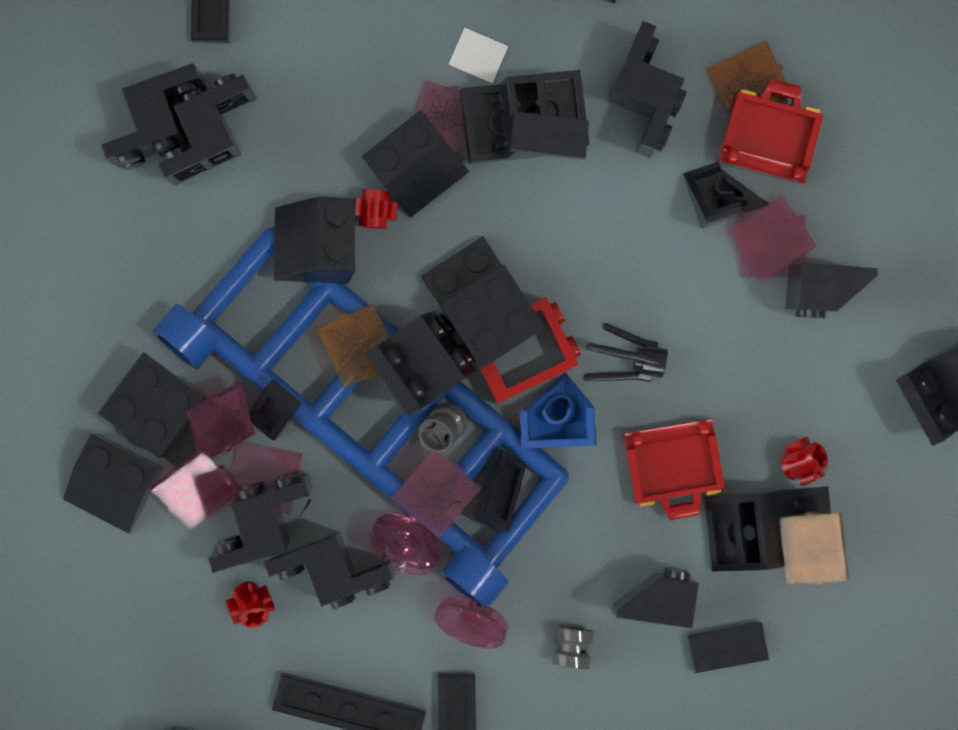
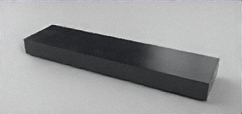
(343, 707)

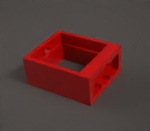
(566, 345)

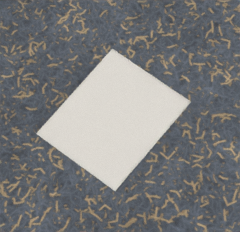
(478, 55)

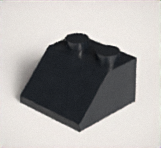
(415, 163)
(315, 240)
(824, 287)
(111, 482)
(661, 599)

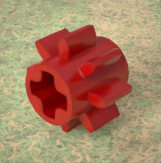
(375, 209)
(804, 461)
(250, 604)

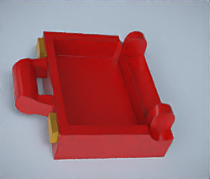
(770, 134)
(674, 464)

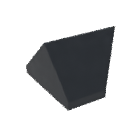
(719, 195)

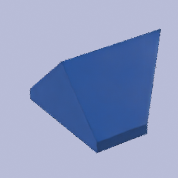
(559, 418)

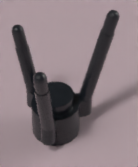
(648, 360)

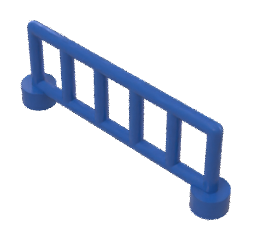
(473, 567)

